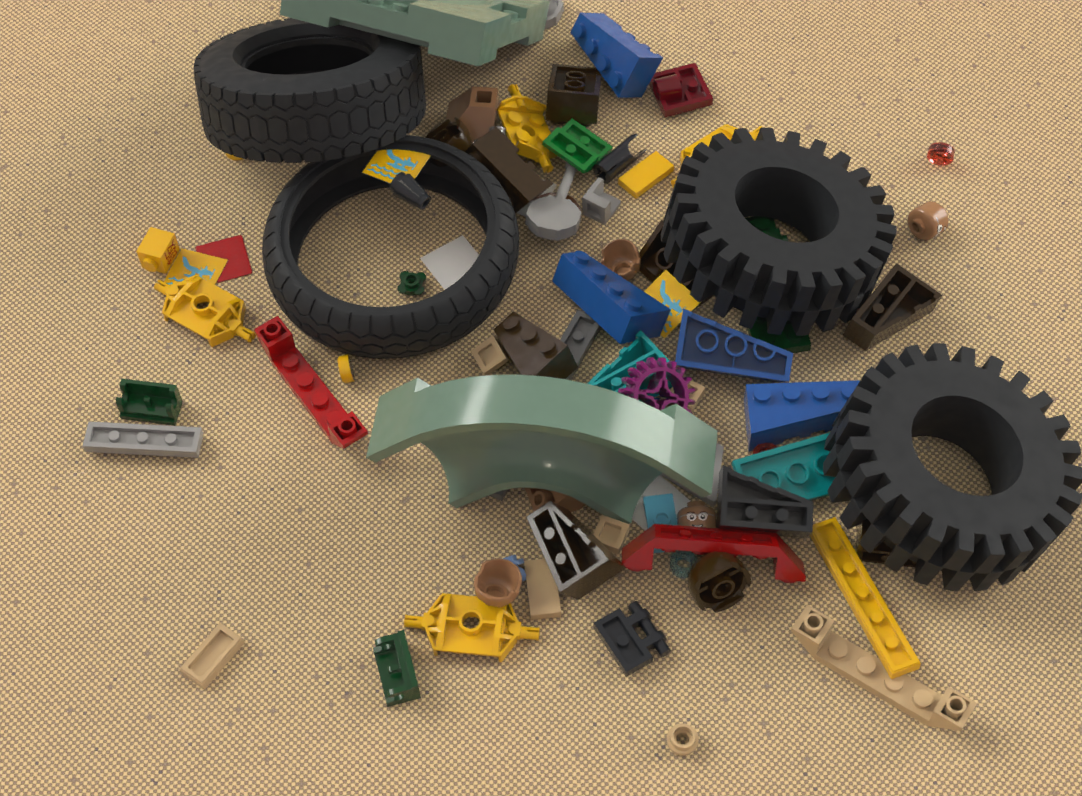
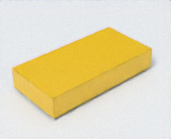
(646, 174)

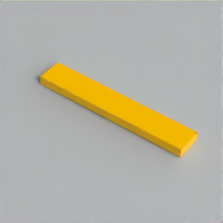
(864, 599)

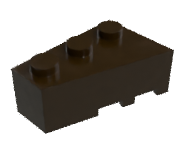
(533, 349)
(571, 551)

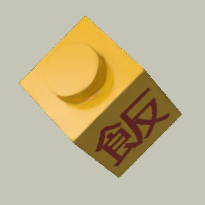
(158, 250)

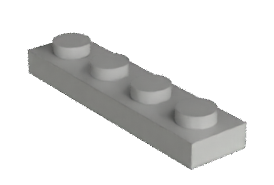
(143, 439)

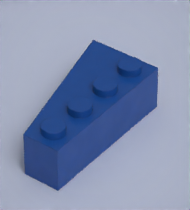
(616, 54)
(609, 298)
(726, 351)
(792, 409)

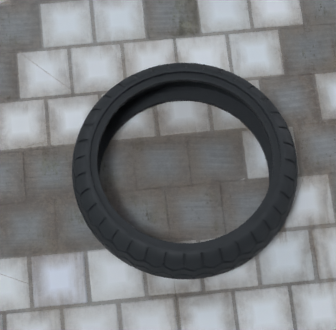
(400, 329)

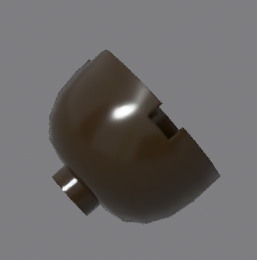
(452, 133)
(718, 581)

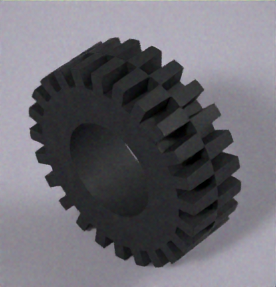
(763, 274)
(917, 513)

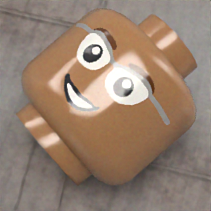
(928, 220)
(697, 515)

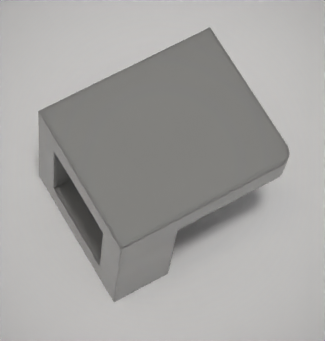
(598, 204)

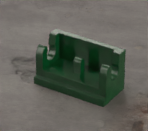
(149, 402)
(396, 669)

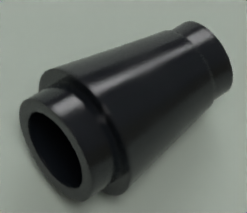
(409, 190)

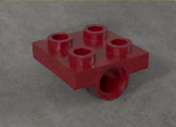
(680, 90)

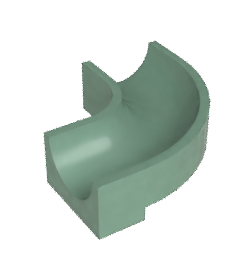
(545, 436)

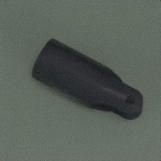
(616, 161)

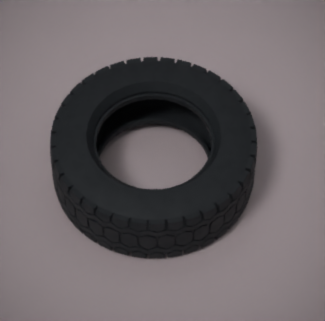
(307, 91)

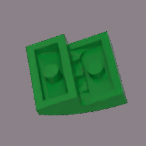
(577, 146)

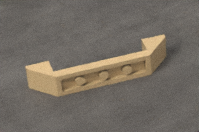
(867, 671)

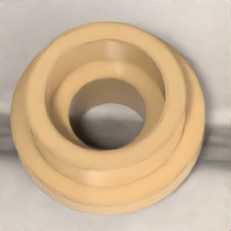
(686, 731)

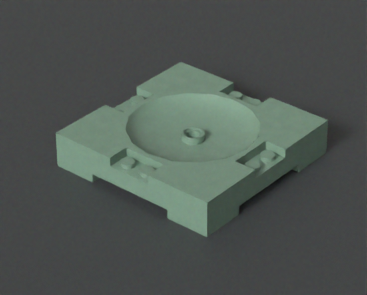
(449, 28)

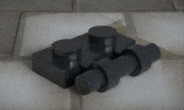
(623, 641)

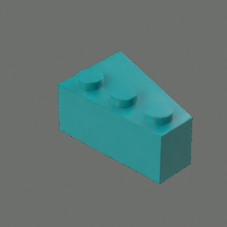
(611, 375)

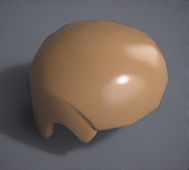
(622, 258)
(497, 582)

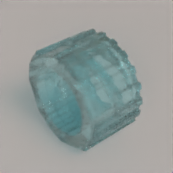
(678, 571)

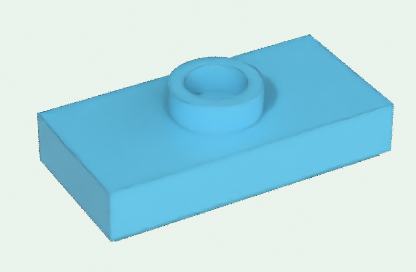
(659, 510)

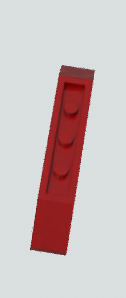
(327, 412)
(702, 540)

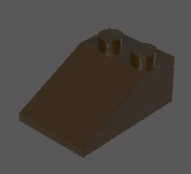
(573, 94)

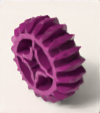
(659, 384)

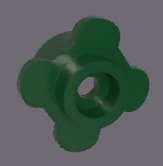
(408, 288)

